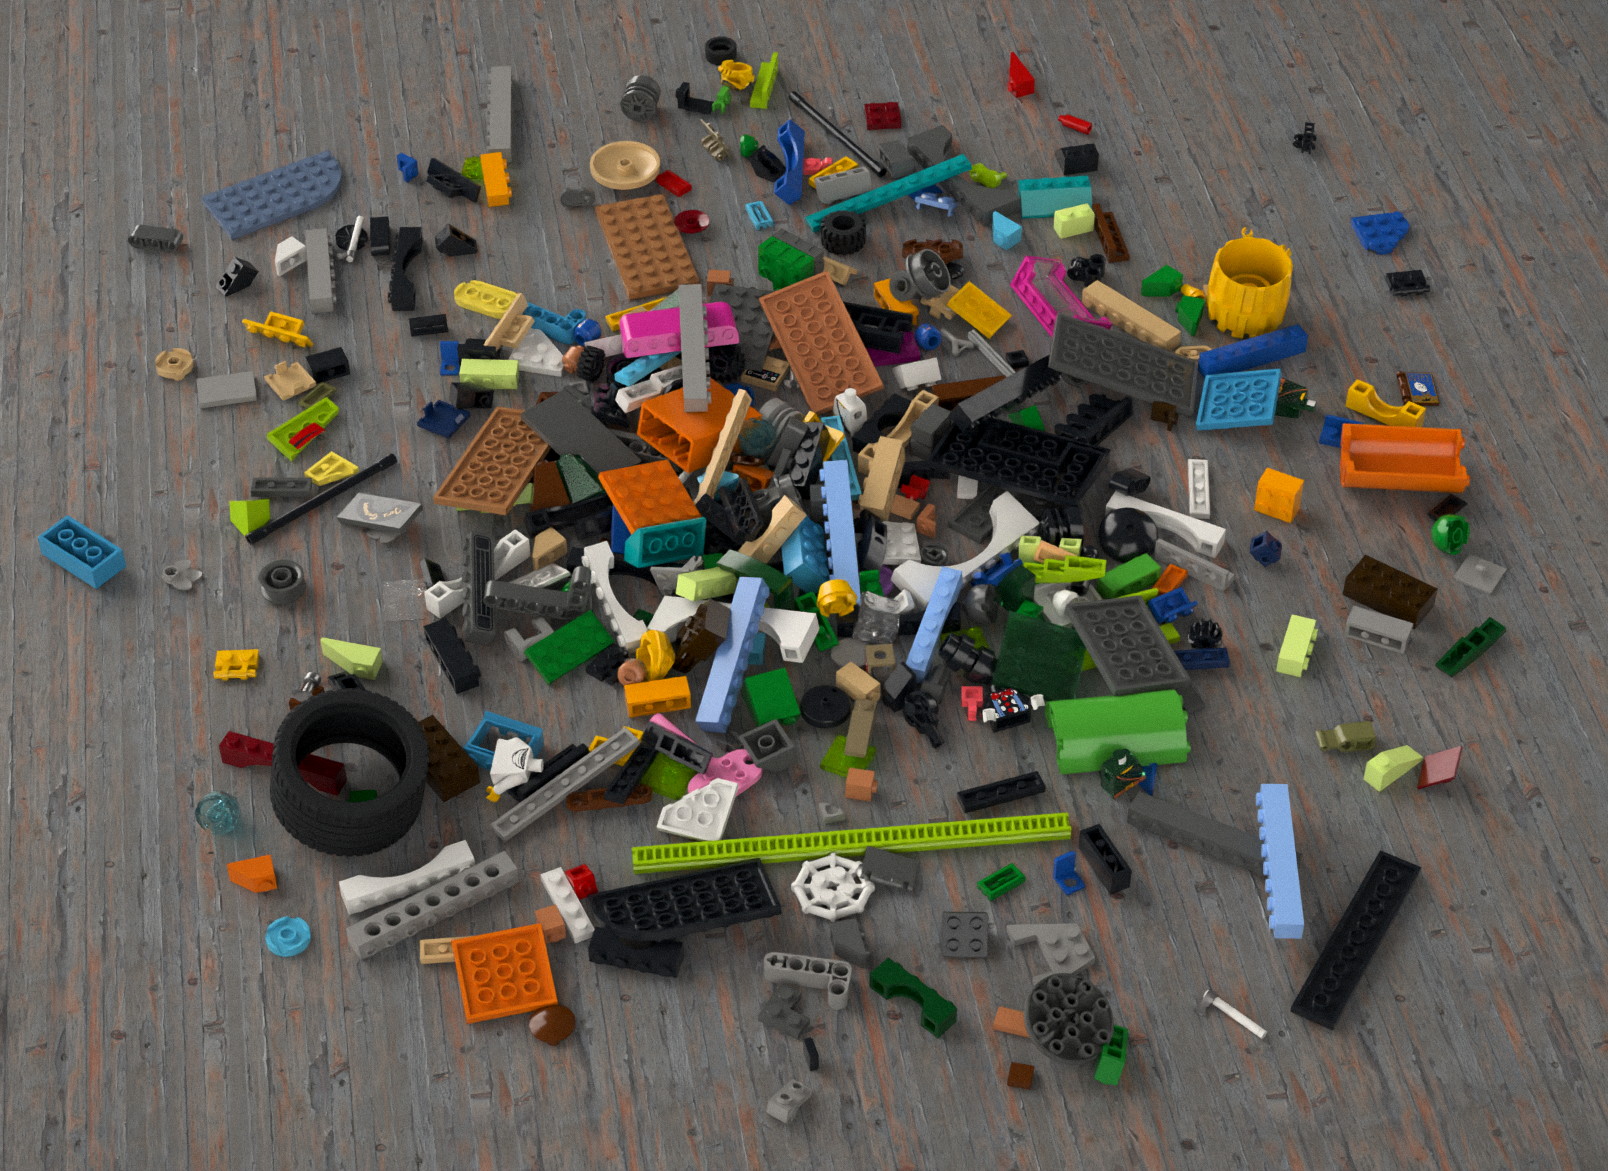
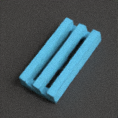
(763, 223)

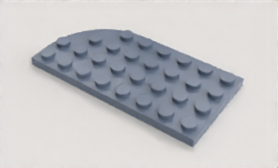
(275, 195)

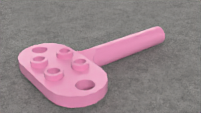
(729, 767)

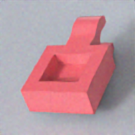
(814, 165)
(972, 698)

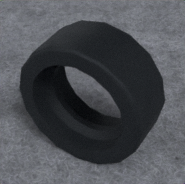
(720, 43)

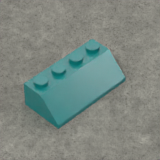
(1046, 195)
(666, 543)

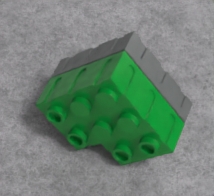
(788, 259)

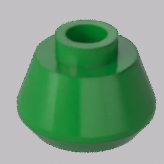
(748, 145)

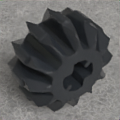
(1204, 634)

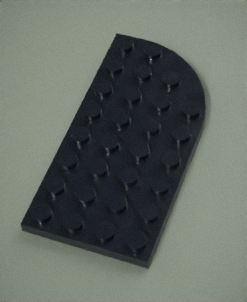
(687, 903)

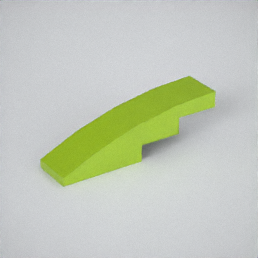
(1070, 570)

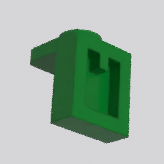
(870, 582)

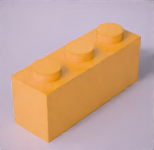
(495, 179)
(887, 301)
(657, 696)

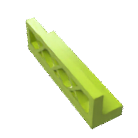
(764, 83)

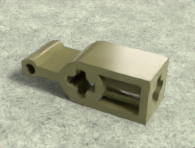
(1347, 737)

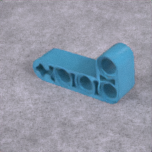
(554, 325)

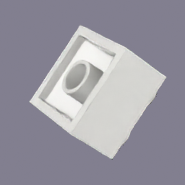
(917, 373)

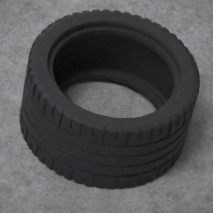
(356, 719)

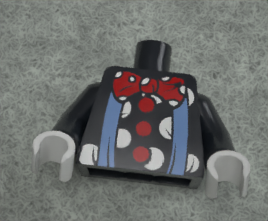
(1008, 708)

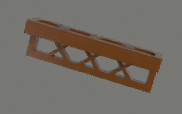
(1106, 238)

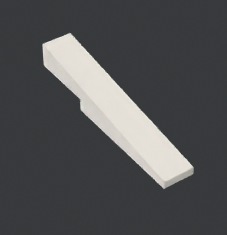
(633, 396)

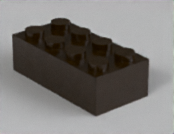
(1389, 591)
(449, 766)

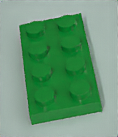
(569, 647)

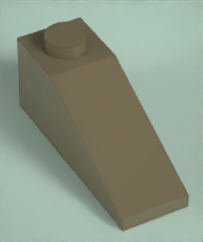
(861, 728)

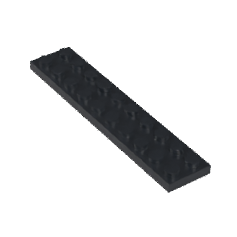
(1355, 940)

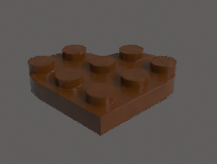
(946, 250)

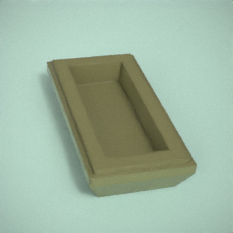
(317, 394)

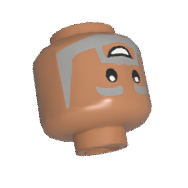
(632, 672)

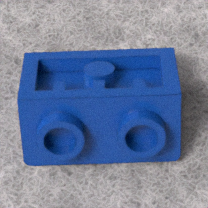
(1332, 430)

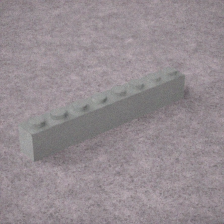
(500, 112)
(693, 348)

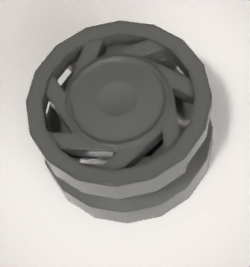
(934, 555)

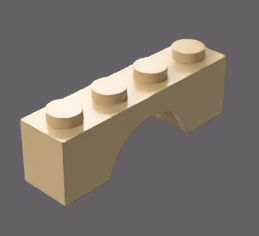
(784, 521)

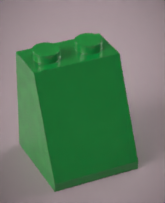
(770, 698)

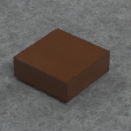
(1020, 1075)

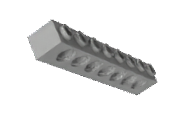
(432, 905)

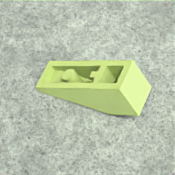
(355, 658)
(1390, 766)

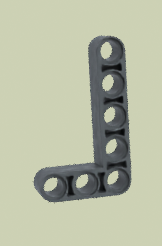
(539, 600)

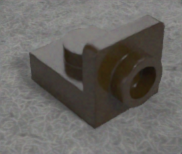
(1164, 413)

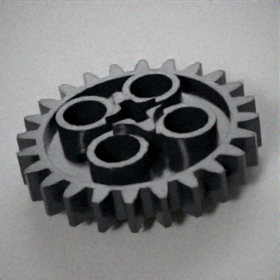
(725, 363)

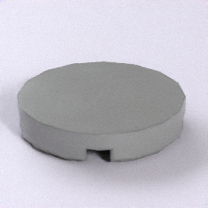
(849, 651)

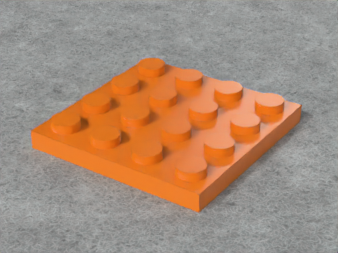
(648, 495)
(504, 973)

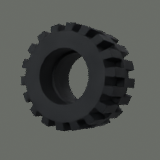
(843, 232)

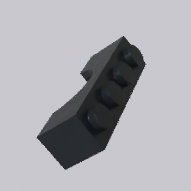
(887, 416)
(660, 959)

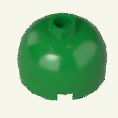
(1450, 533)

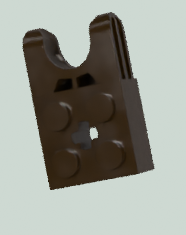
(701, 635)

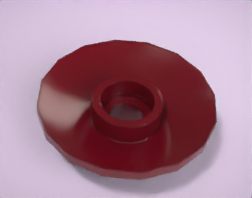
(691, 221)

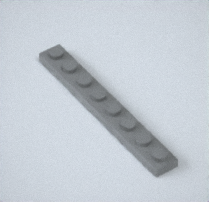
(564, 784)

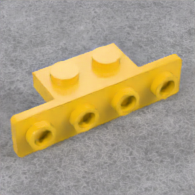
(282, 327)

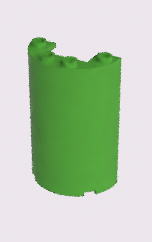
(1095, 727)

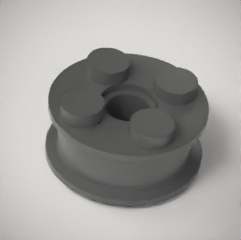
(282, 582)

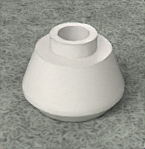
(1062, 598)

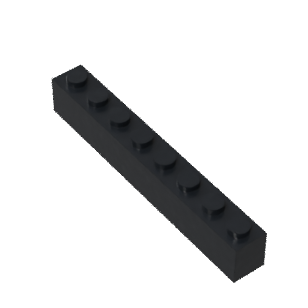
(1004, 395)

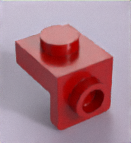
(916, 489)

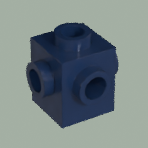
(1265, 548)

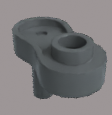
(571, 198)

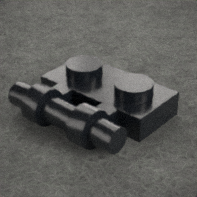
(1407, 283)
(719, 540)
(607, 663)

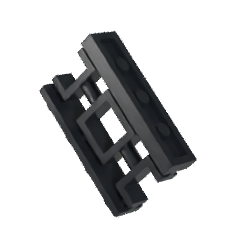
(889, 324)

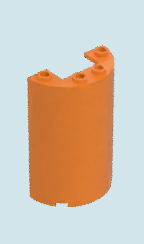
(1402, 458)

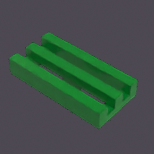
(1004, 883)

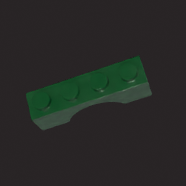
(894, 981)

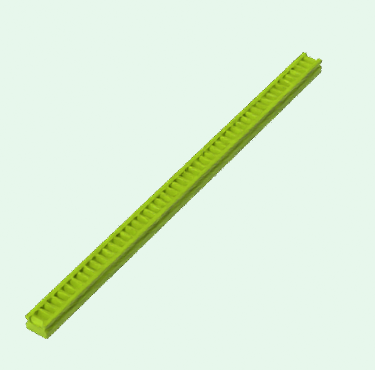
(852, 842)

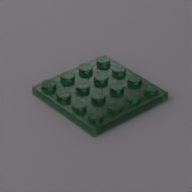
(1039, 658)

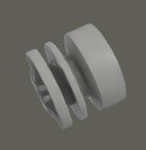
(777, 413)

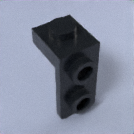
(690, 103)

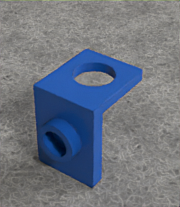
(449, 357)
(1064, 870)

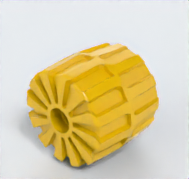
(1249, 287)

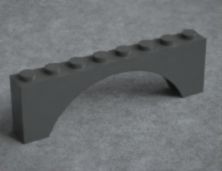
(931, 148)

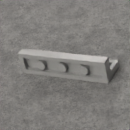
(1196, 566)

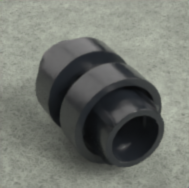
(961, 653)

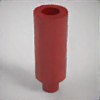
(1075, 123)

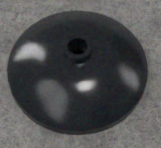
(1123, 544)

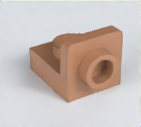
(926, 521)

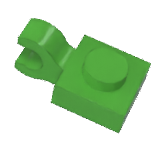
(723, 98)

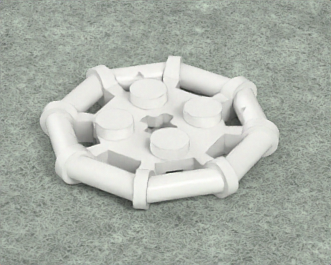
(830, 877)

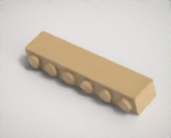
(1130, 316)

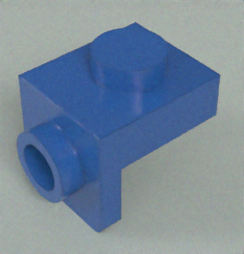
(407, 166)

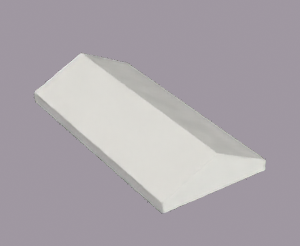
(543, 577)

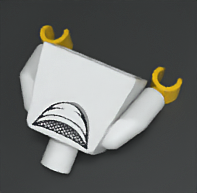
(511, 766)

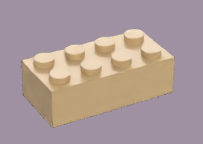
(883, 477)

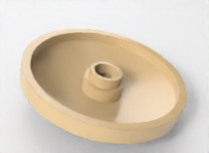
(625, 165)

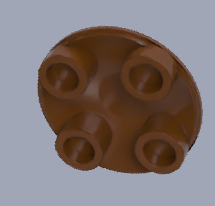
(736, 458)
(552, 1024)

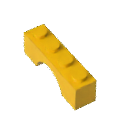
(1364, 399)

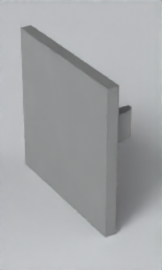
(1479, 574)

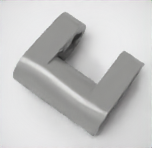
(519, 645)

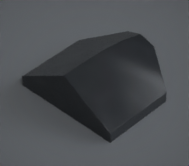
(766, 164)

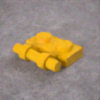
(236, 664)

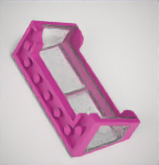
(1045, 293)

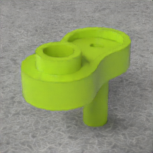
(987, 177)

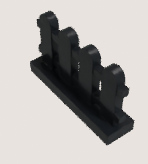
(1104, 421)

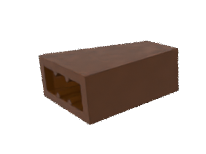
(547, 487)

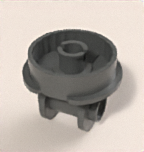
(924, 277)
(767, 497)

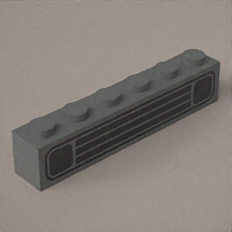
(478, 570)

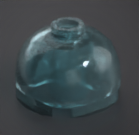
(756, 437)
(218, 812)

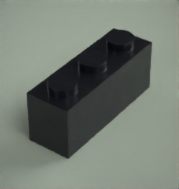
(1105, 859)

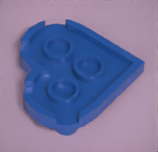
(1380, 231)

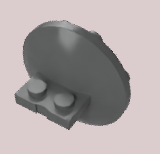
(1068, 1019)

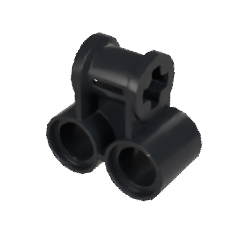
(1088, 269)

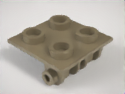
(714, 144)

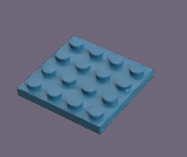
(1239, 399)

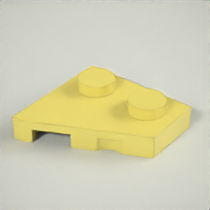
(331, 469)

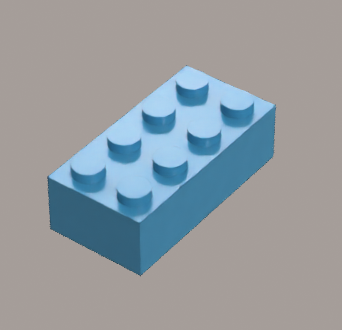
(81, 551)
(806, 556)

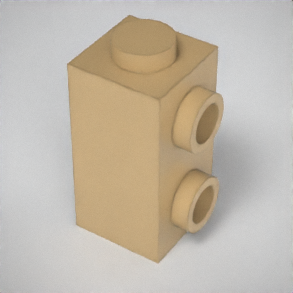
(857, 683)

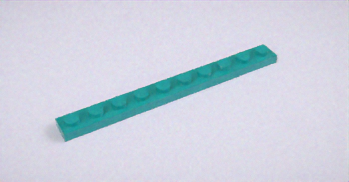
(894, 189)

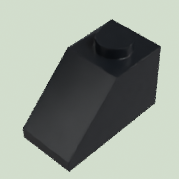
(455, 242)
(898, 687)

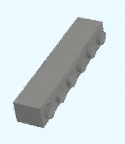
(320, 270)

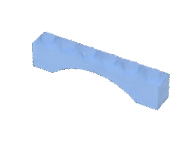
(941, 601)

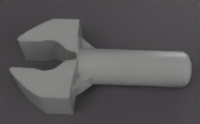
(789, 383)

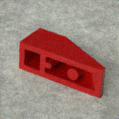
(1020, 80)

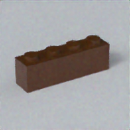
(953, 393)

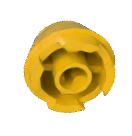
(836, 597)

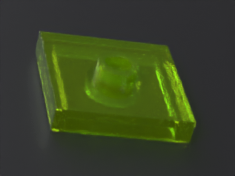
(839, 764)
(668, 777)

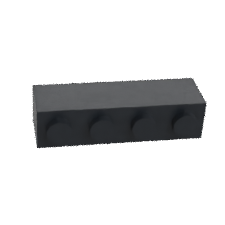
(809, 457)
(451, 655)

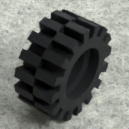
(591, 363)

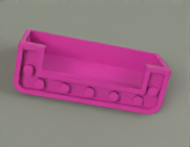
(661, 333)

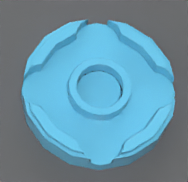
(288, 936)

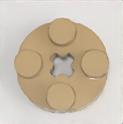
(174, 364)

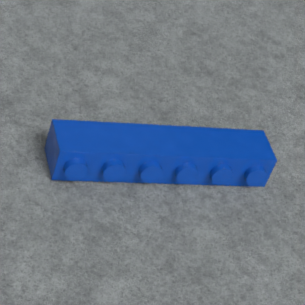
(1254, 351)

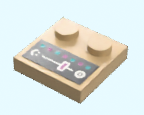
(771, 375)

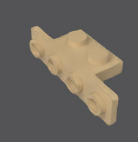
(512, 325)

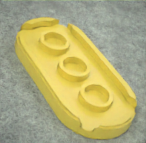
(484, 298)

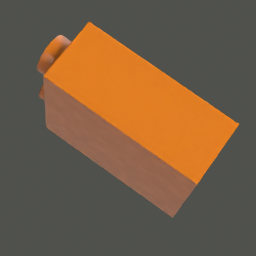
(687, 436)

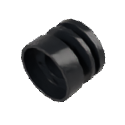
(1064, 526)

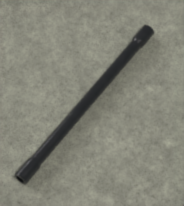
(800, 102)
(262, 532)

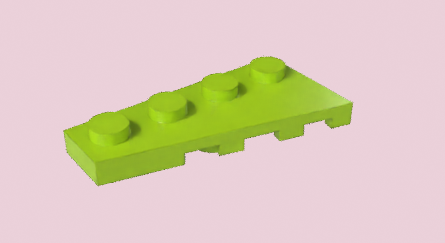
(320, 413)

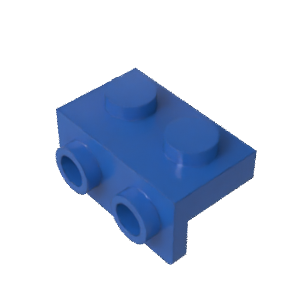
(1171, 605)

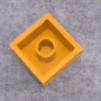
(1278, 495)

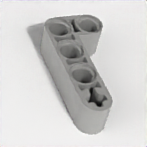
(811, 972)

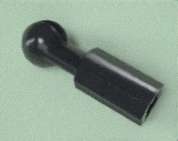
(1081, 587)

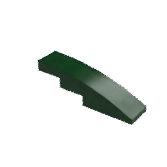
(747, 566)
(1471, 647)

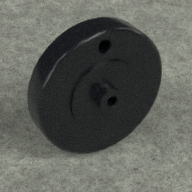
(825, 706)

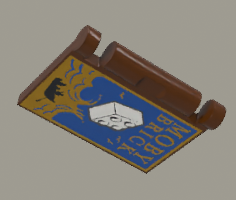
(1417, 388)

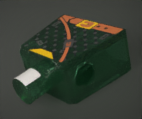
(1293, 400)
(1121, 773)

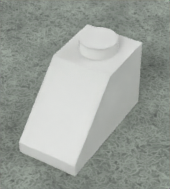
(289, 255)

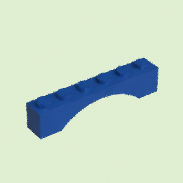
(792, 143)

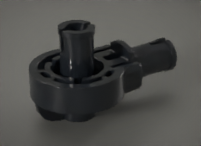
(923, 716)

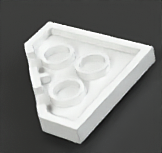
(538, 354)
(701, 813)

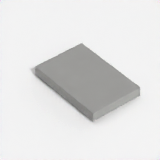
(226, 389)

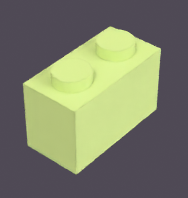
(1074, 221)

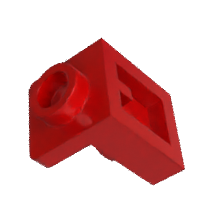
(582, 881)

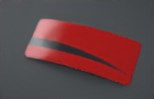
(306, 435)

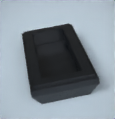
(1449, 505)

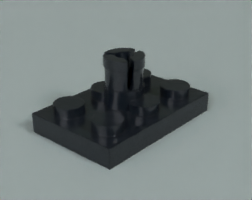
(604, 404)

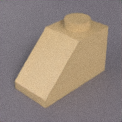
(548, 548)

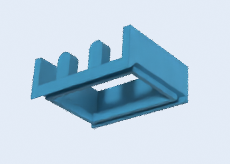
(484, 757)

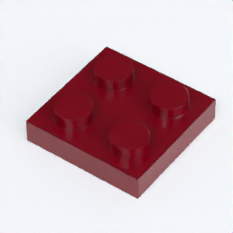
(882, 116)

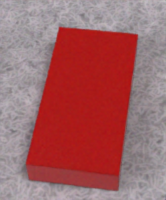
(673, 183)

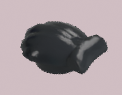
(955, 270)

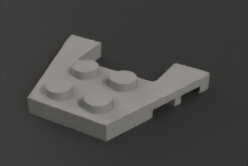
(1060, 944)

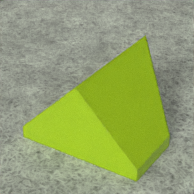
(249, 514)

